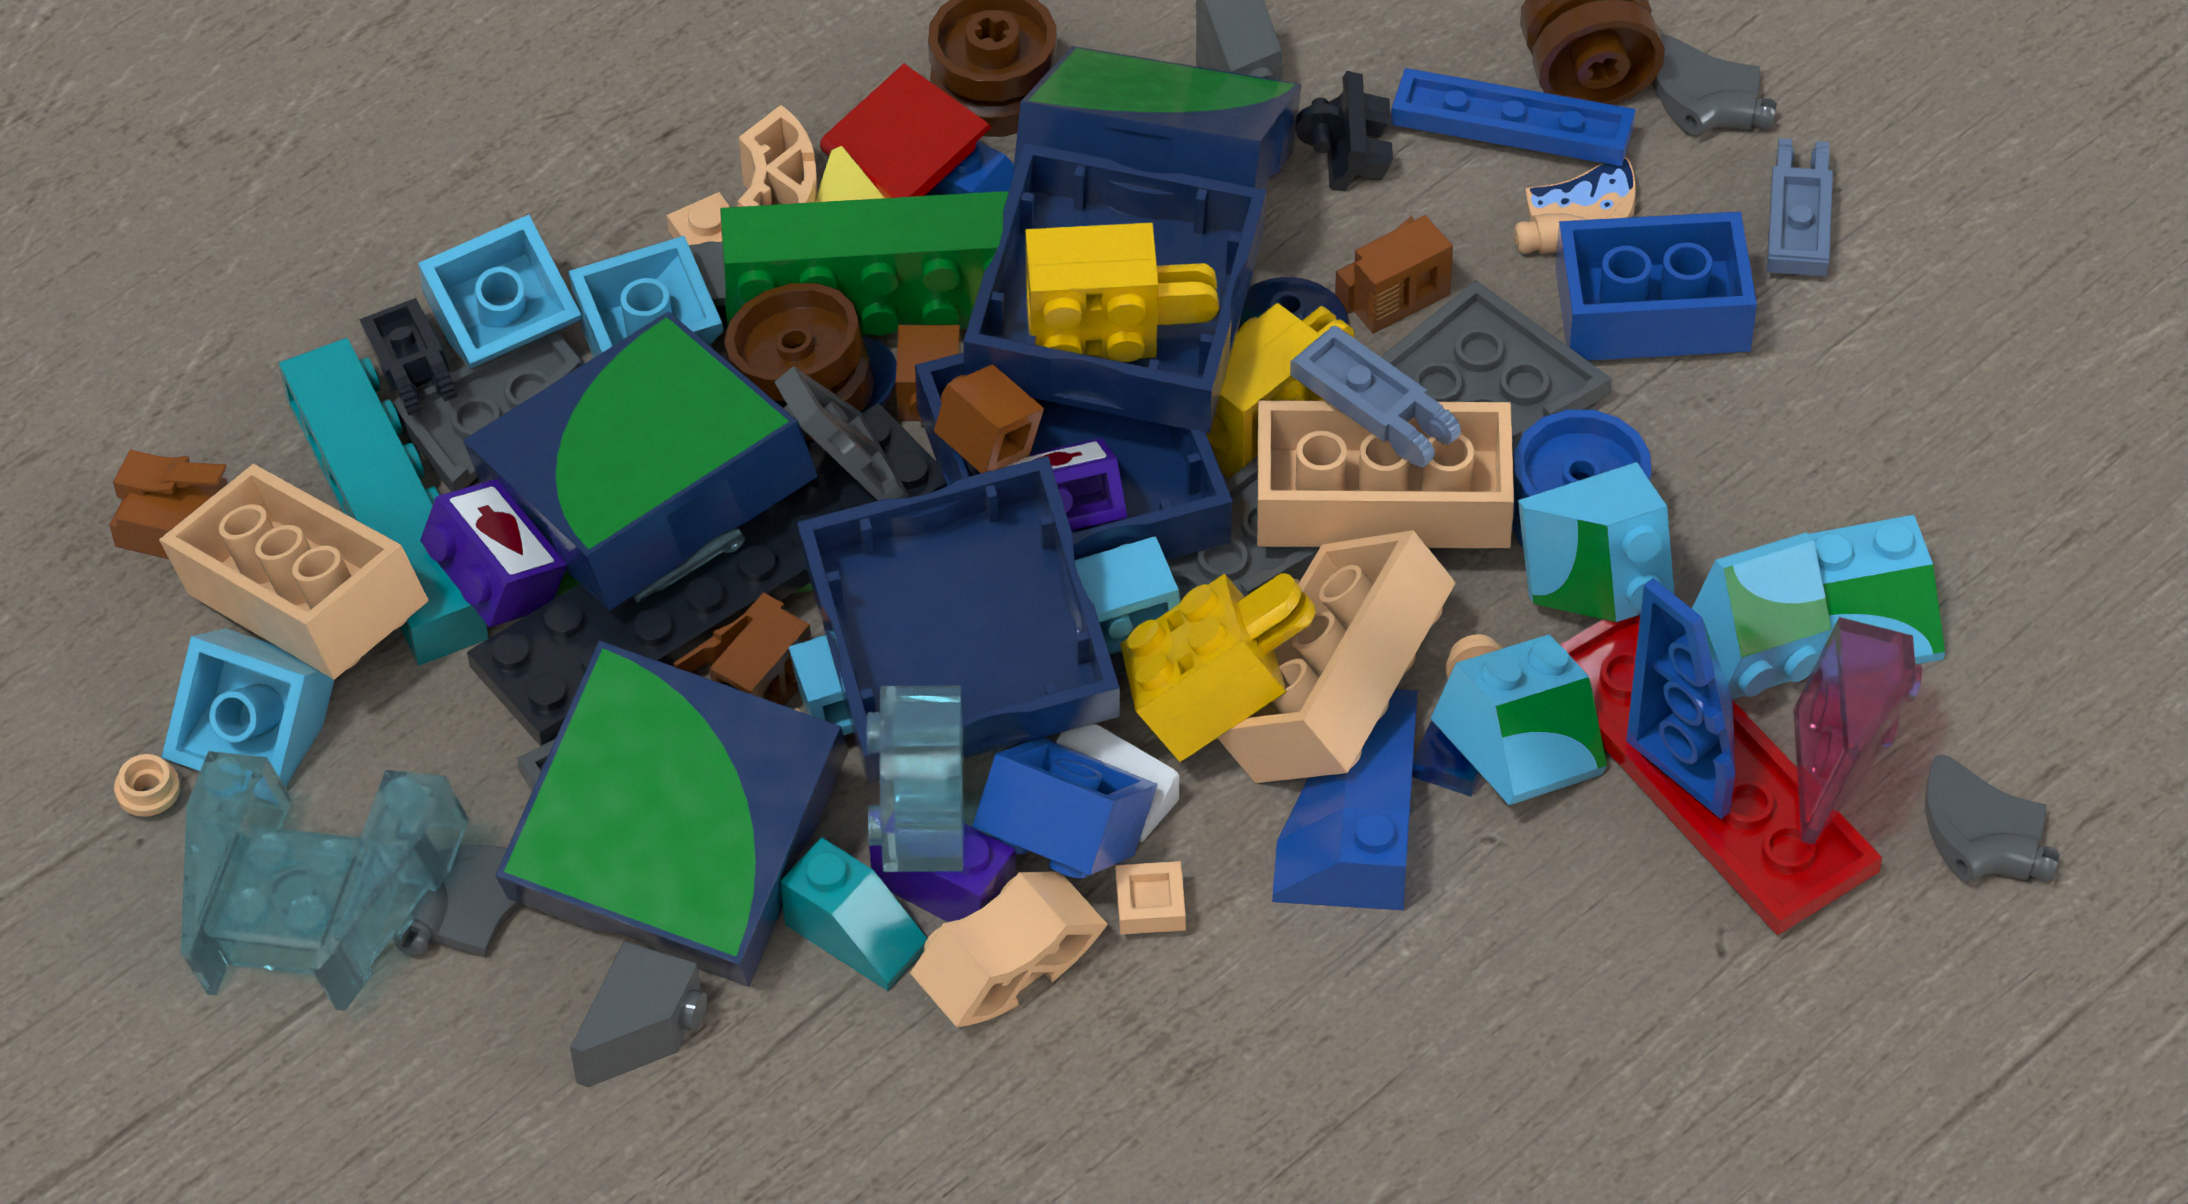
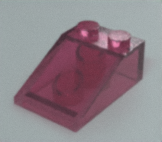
(1849, 715)

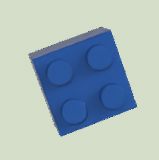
(1064, 807)

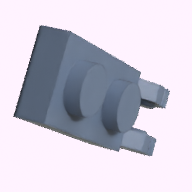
(1800, 213)
(1374, 395)

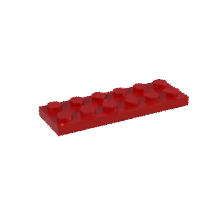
(1760, 838)

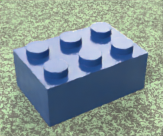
(1655, 286)

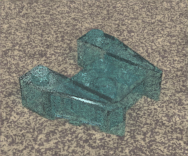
(300, 895)

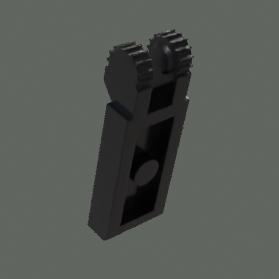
(408, 352)

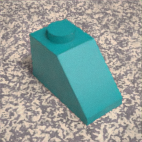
(850, 914)

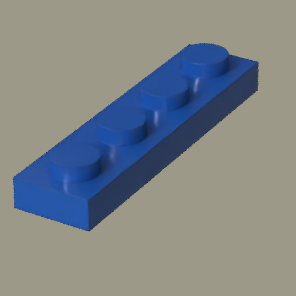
(1513, 117)

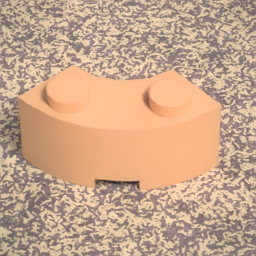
(777, 162)
(988, 957)

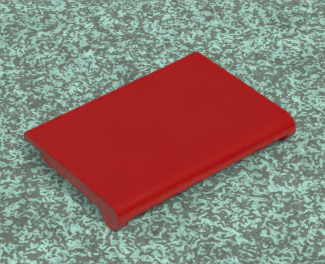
(906, 134)

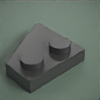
(841, 433)

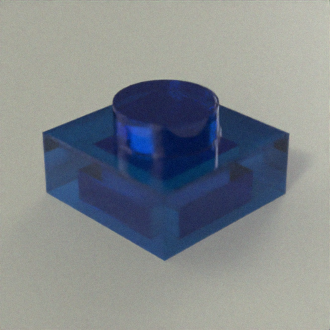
(1443, 764)

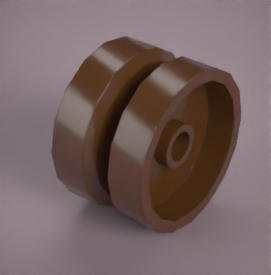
(1593, 47)
(991, 56)
(805, 329)

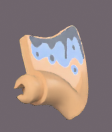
(1597, 194)

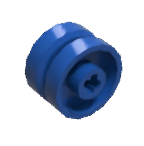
(1570, 449)

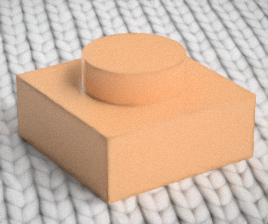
(698, 221)
(1150, 897)

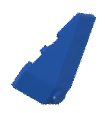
(1682, 701)
(1352, 828)

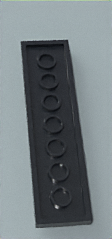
(544, 655)

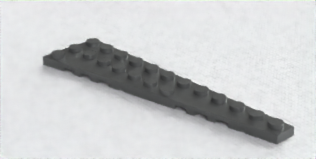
(1462, 353)

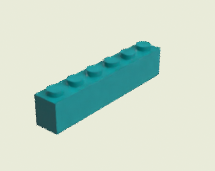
(377, 482)

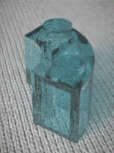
(919, 778)

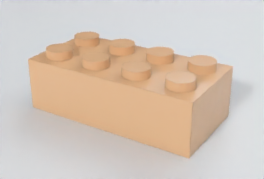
(1339, 482)
(294, 570)
(1341, 670)

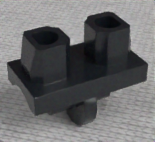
(1341, 131)

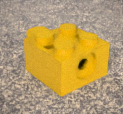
(1105, 295)
(1262, 373)
(1212, 659)

